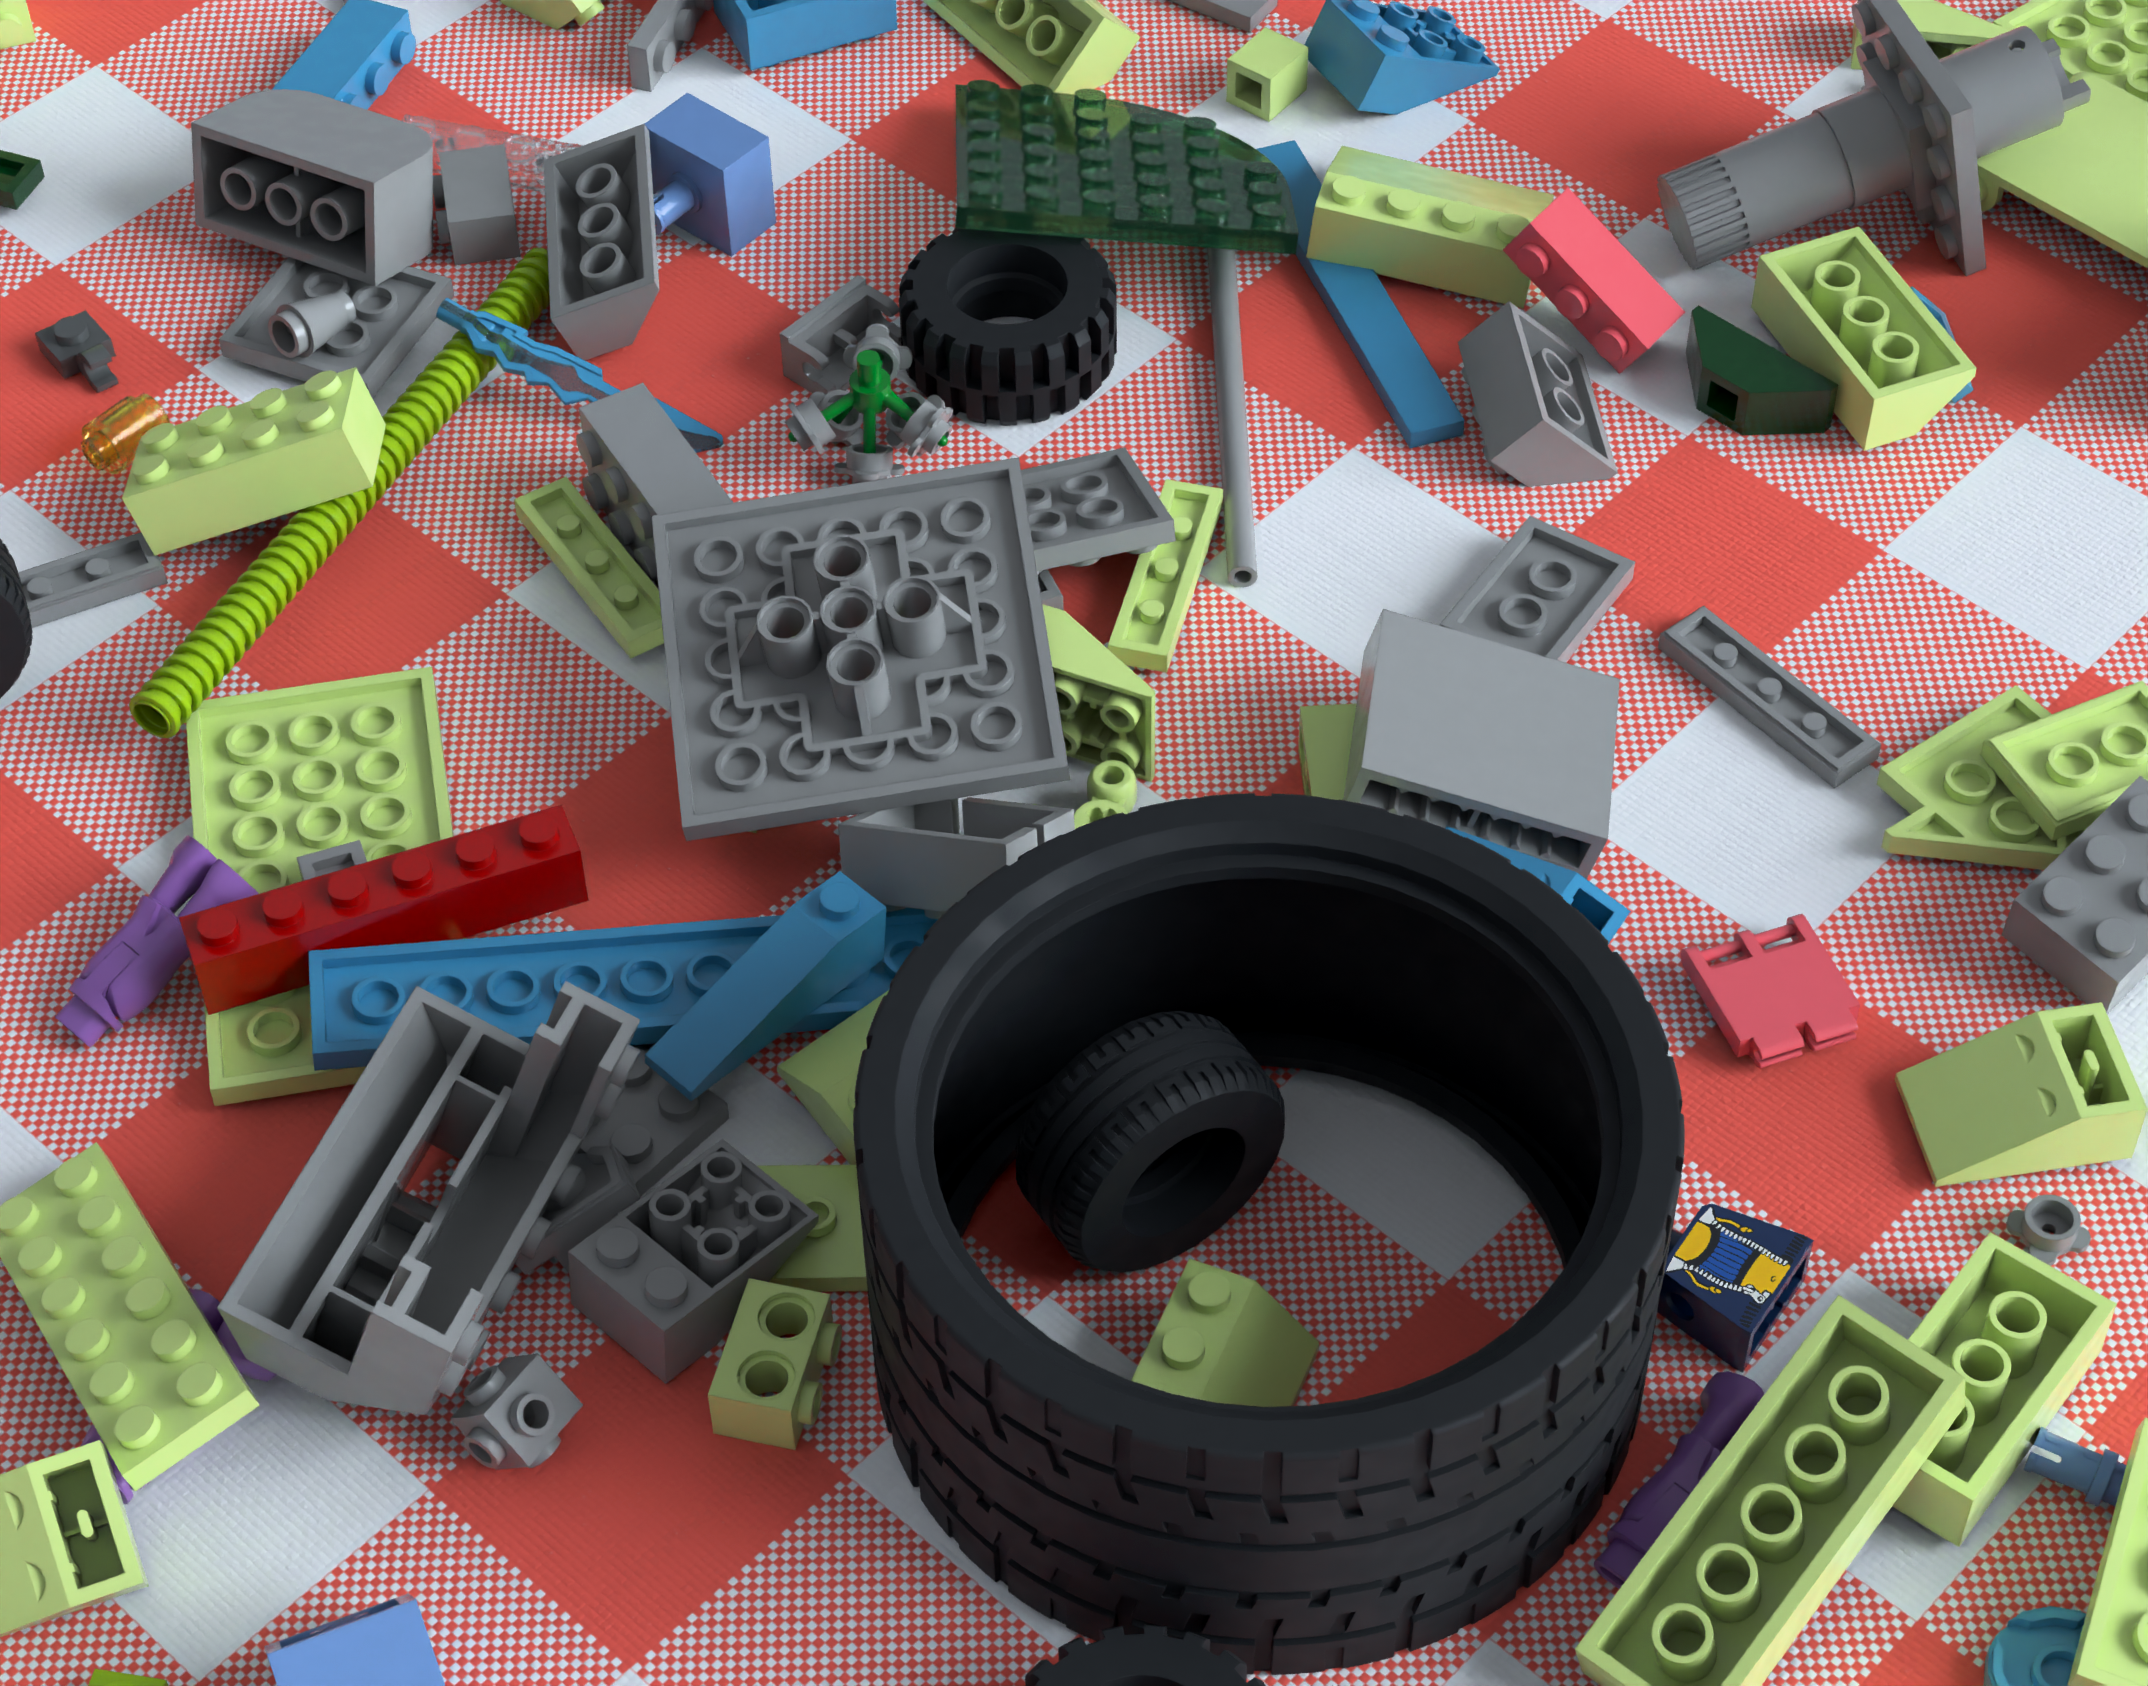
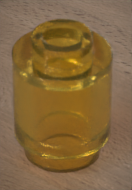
(114, 435)

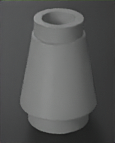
(309, 323)

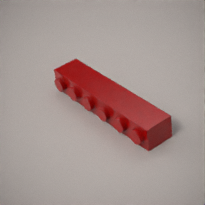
(412, 896)

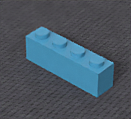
(355, 54)

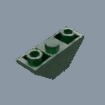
(1753, 383)

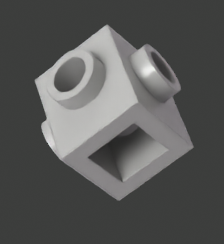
(515, 1413)

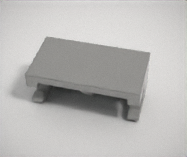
(816, 341)

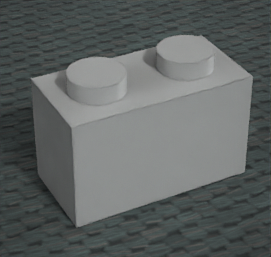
(477, 204)

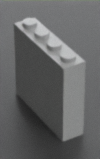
(1485, 740)

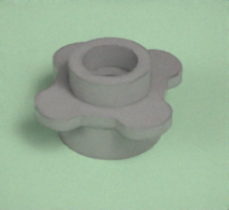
(2054, 1215)

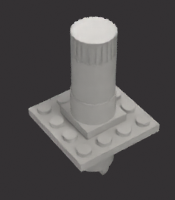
(1907, 130)

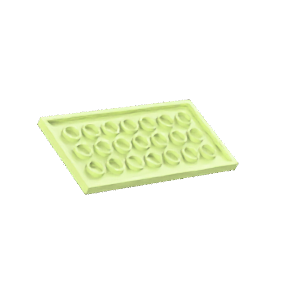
(290, 779)

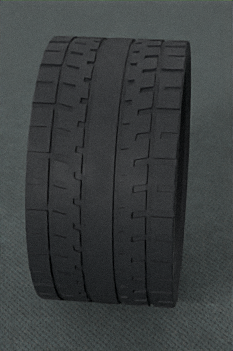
(1325, 950)

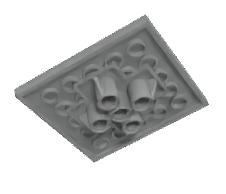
(856, 650)

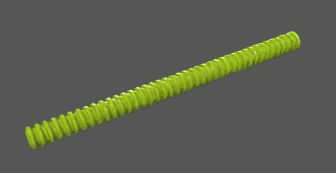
(318, 529)

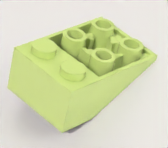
(1100, 700)
(2026, 1099)
(63, 1538)

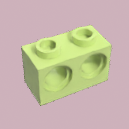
(762, 1362)

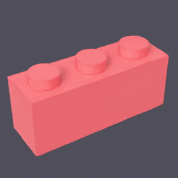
(1593, 281)

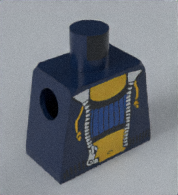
(1731, 1280)

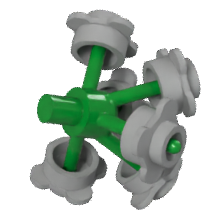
(841, 413)

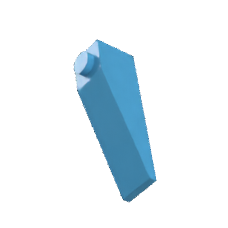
(775, 984)

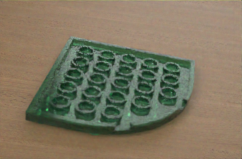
(1111, 172)

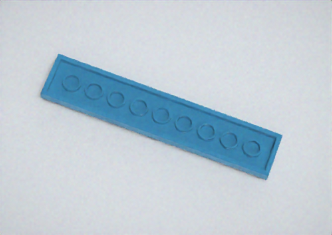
(517, 978)

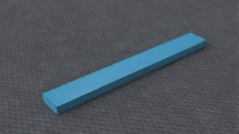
(1370, 321)

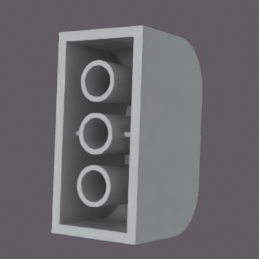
(316, 182)

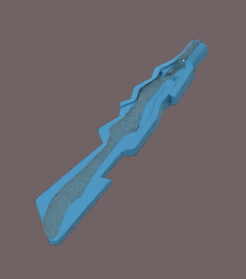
(547, 365)

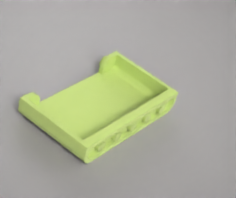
(2084, 170)

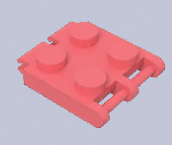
(1775, 993)

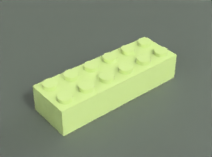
(1778, 1511)

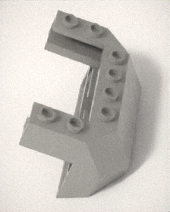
(373, 1287)

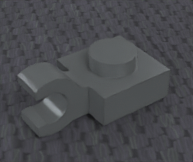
(79, 346)

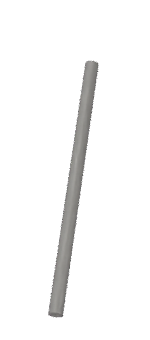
(1232, 419)

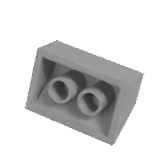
(1534, 402)

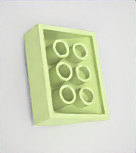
(1423, 224)

